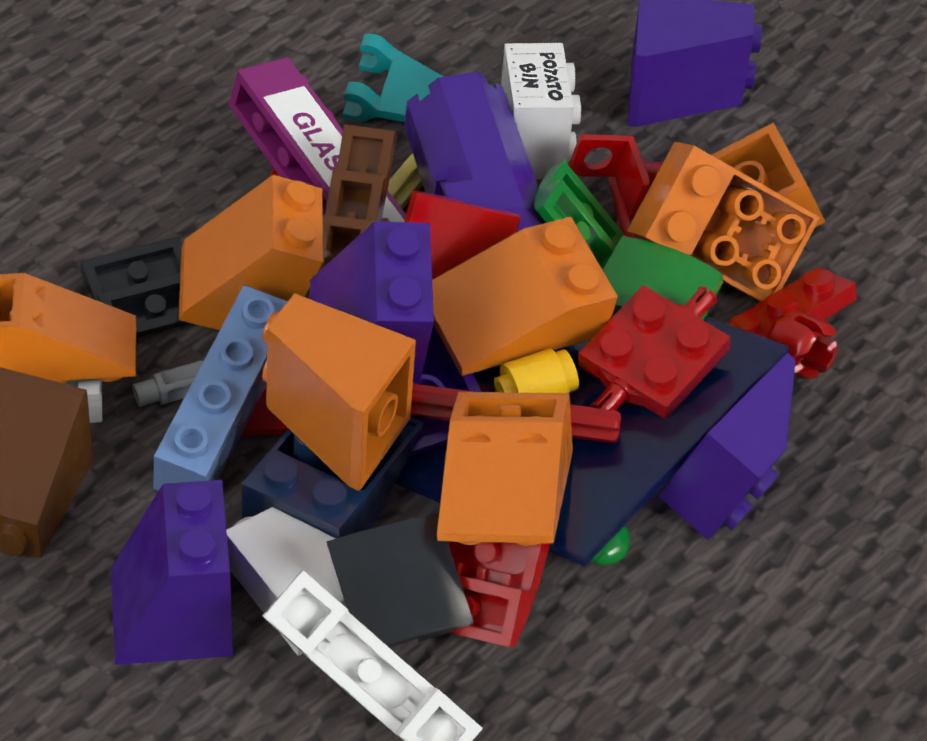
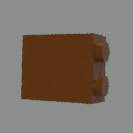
(41, 458)

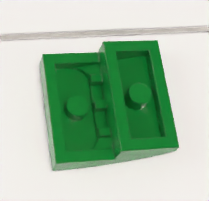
(566, 196)
(658, 268)

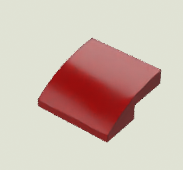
(458, 228)
(498, 587)

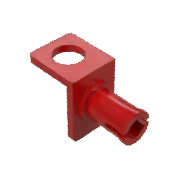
(624, 163)

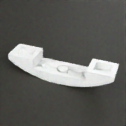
(365, 665)

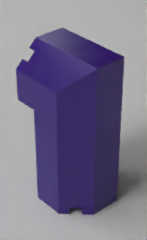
(472, 146)

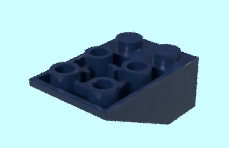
(308, 490)

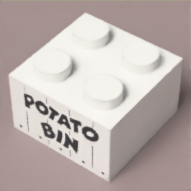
(541, 101)

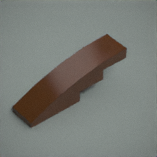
(357, 187)

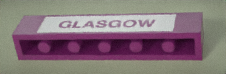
(293, 126)

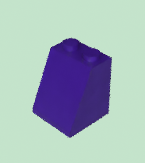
(690, 58)
(385, 281)
(174, 579)

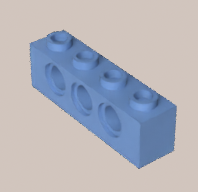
(219, 397)

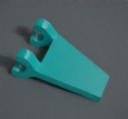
(403, 81)

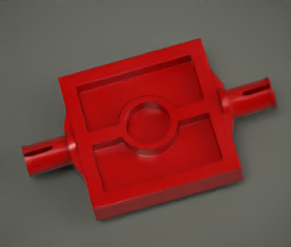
(654, 351)

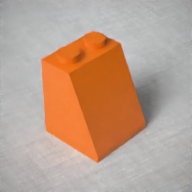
(260, 241)
(338, 384)

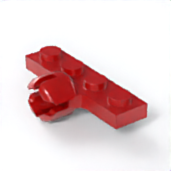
(798, 317)

